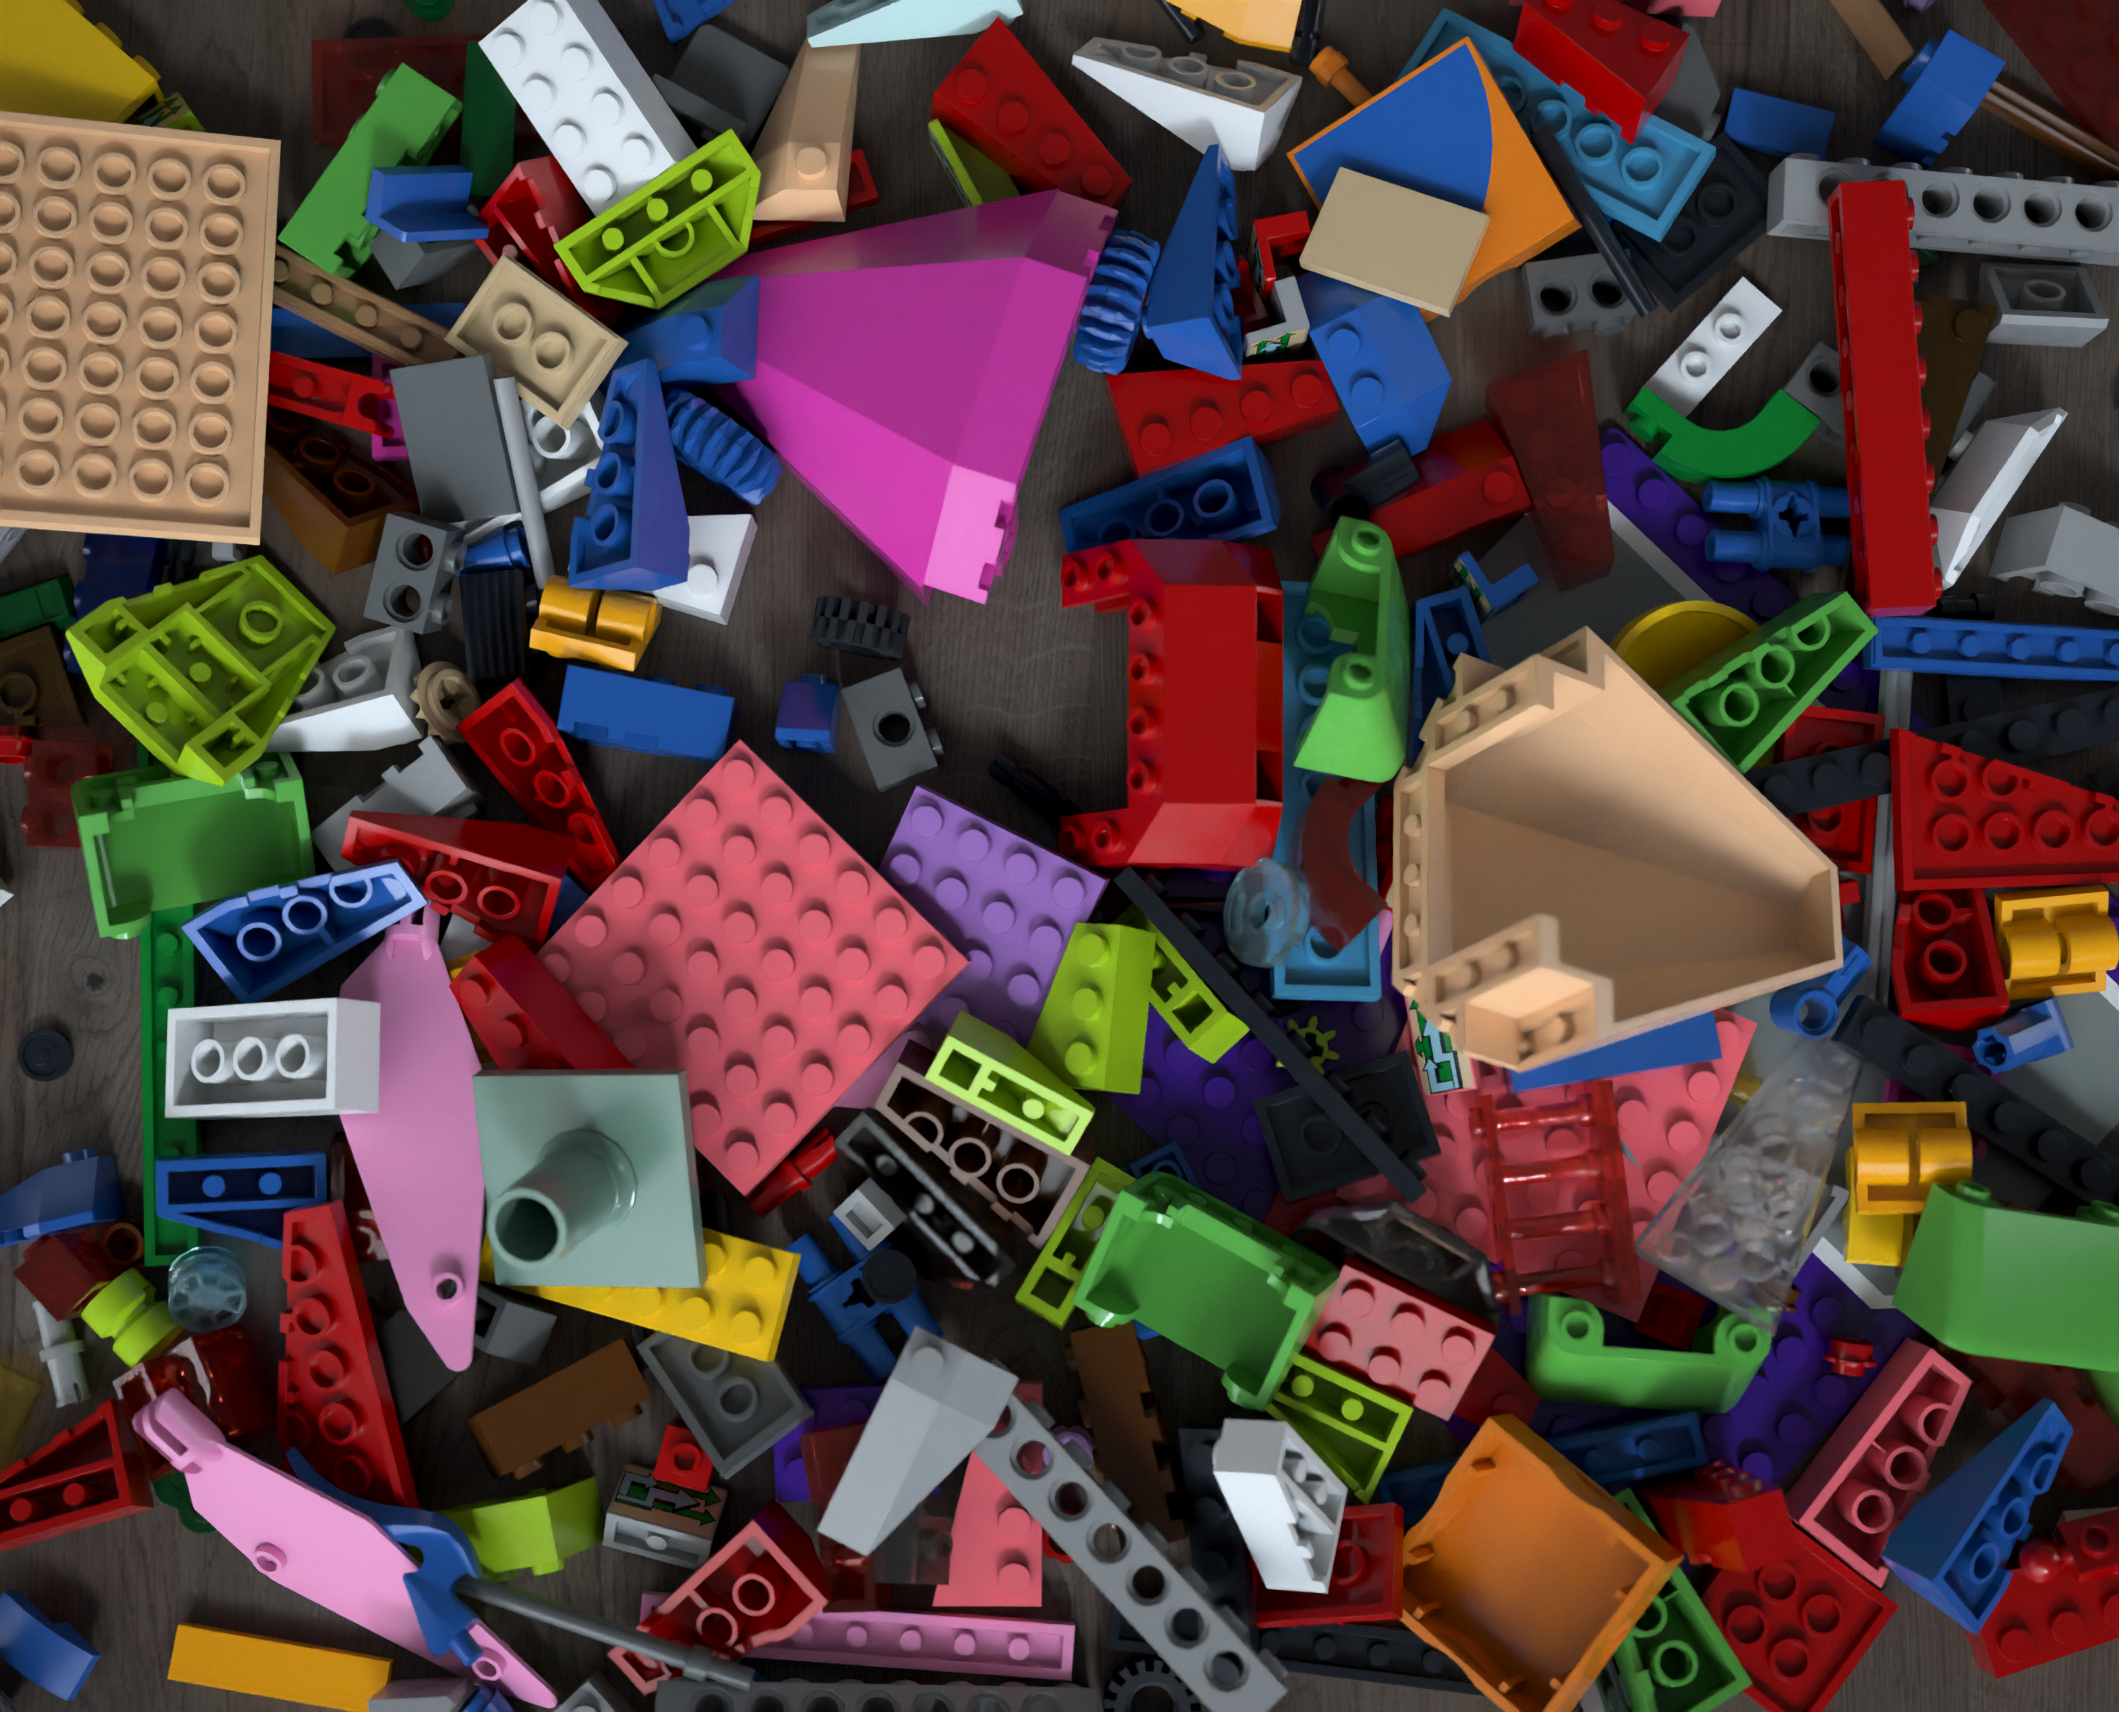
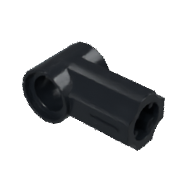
(1363, 483)

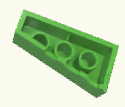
(396, 131)
(1770, 676)
(1675, 1650)

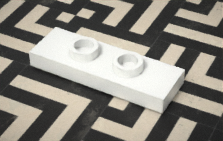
(1713, 347)

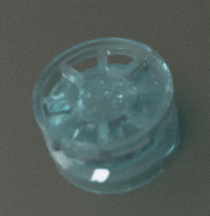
(205, 1286)

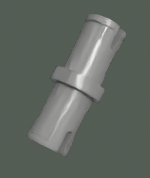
(63, 1358)

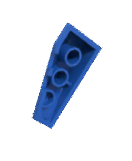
(1192, 285)
(1665, 1047)
(63, 1198)
(1964, 1531)

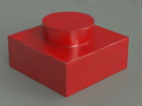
(1671, 1316)

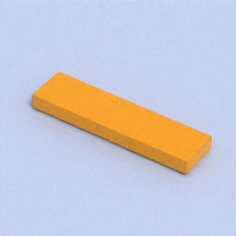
(277, 1667)

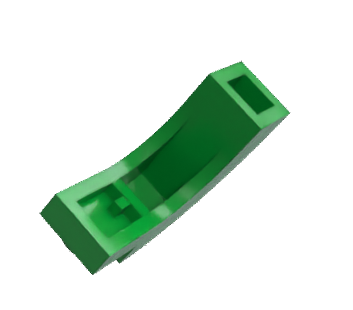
(1727, 455)

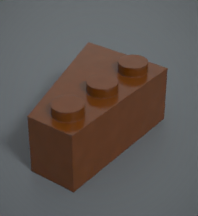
(559, 1411)

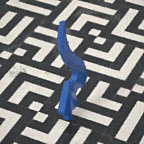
(431, 1588)

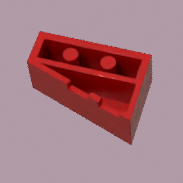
(532, 214)

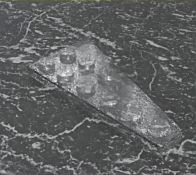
(1753, 1196)

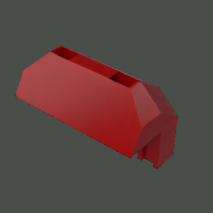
(1199, 704)

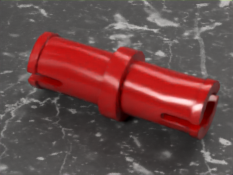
(794, 1172)

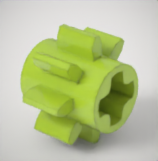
(1318, 1040)

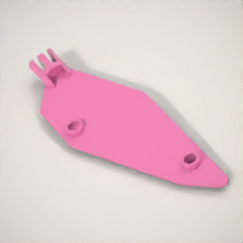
(423, 1144)
(316, 1544)

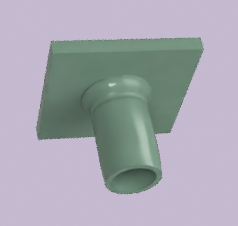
(590, 1177)

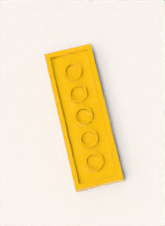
(734, 1310)

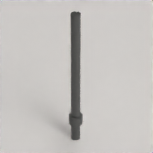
(695, 1661)

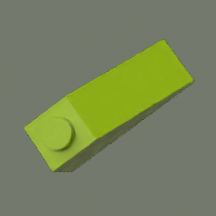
(1185, 997)
(1008, 1083)
(1067, 1253)

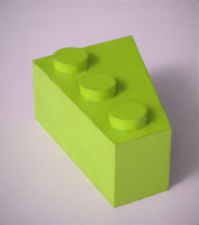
(1098, 1009)
(530, 1528)

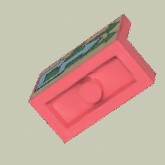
(1441, 1065)

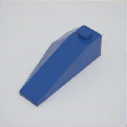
(698, 337)
(1209, 497)
(636, 509)
(288, 929)

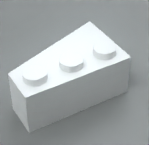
(717, 562)
(1281, 1501)

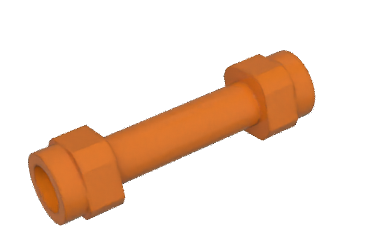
(1331, 69)

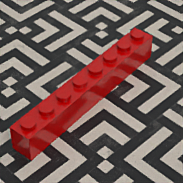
(1883, 398)

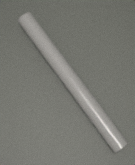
(524, 478)

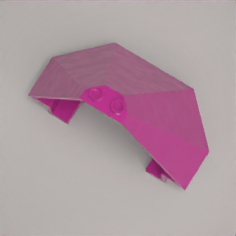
(918, 371)

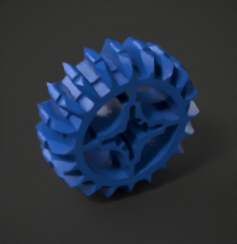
(1116, 301)
(720, 449)

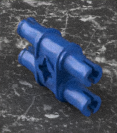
(1773, 542)
(856, 1321)

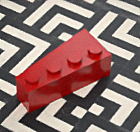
(1722, 1517)

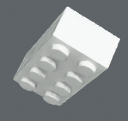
(587, 97)
(273, 1059)

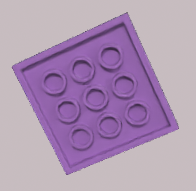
(997, 901)

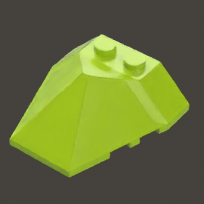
(203, 664)

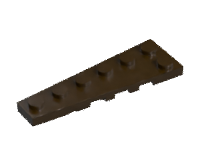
(1952, 347)

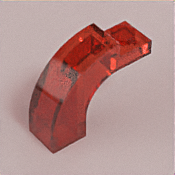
(1319, 850)

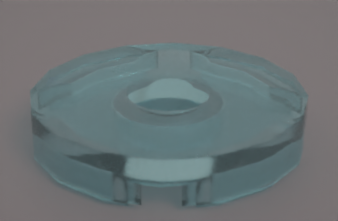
(1244, 910)

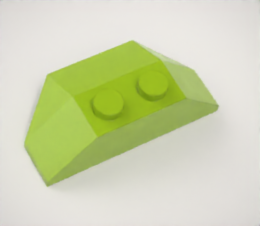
(669, 229)

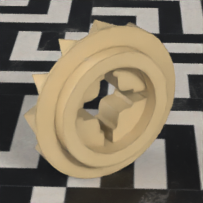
(440, 682)

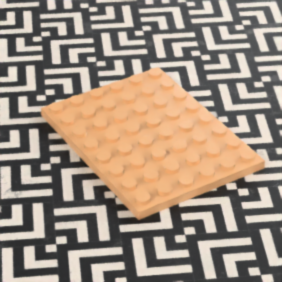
(134, 327)

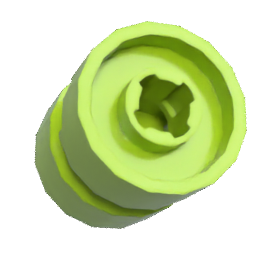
(132, 1318)

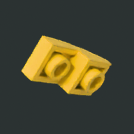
(1869, 1237)

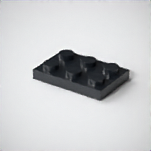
(1710, 231)
(1315, 1153)

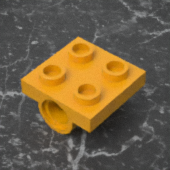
(595, 624)
(2055, 940)
(1904, 1151)

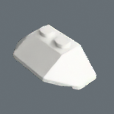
(1982, 480)

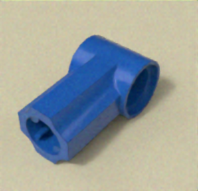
(1822, 994)
(2026, 1036)

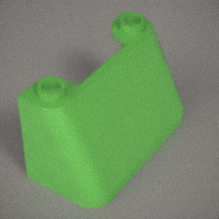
(1365, 708)
(181, 841)
(2015, 1279)
(1207, 1283)
(1571, 1365)

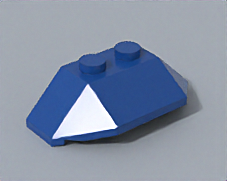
(1377, 361)

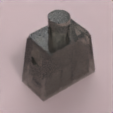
(410, 1363)

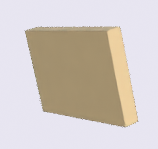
(1394, 241)
(539, 338)

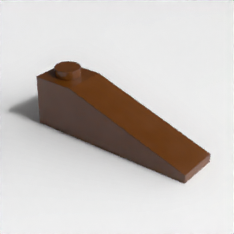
(328, 494)

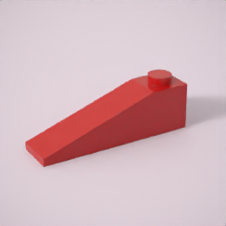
(1463, 490)
(534, 764)
(481, 870)
(1947, 961)
(742, 1597)

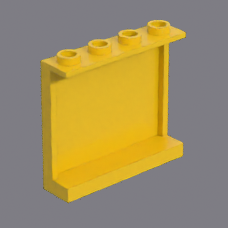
(66, 66)

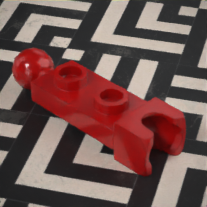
(328, 393)
(2084, 1544)

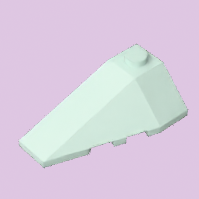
(891, 20)

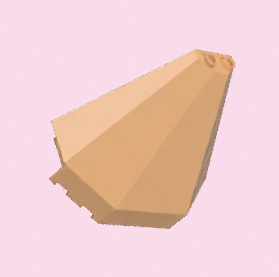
(1589, 865)

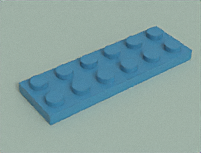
(1631, 183)

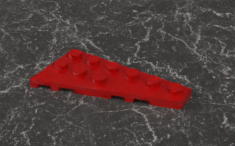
(1993, 823)
(333, 1375)

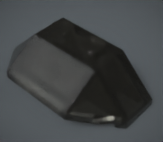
(948, 1224)
(1404, 1246)

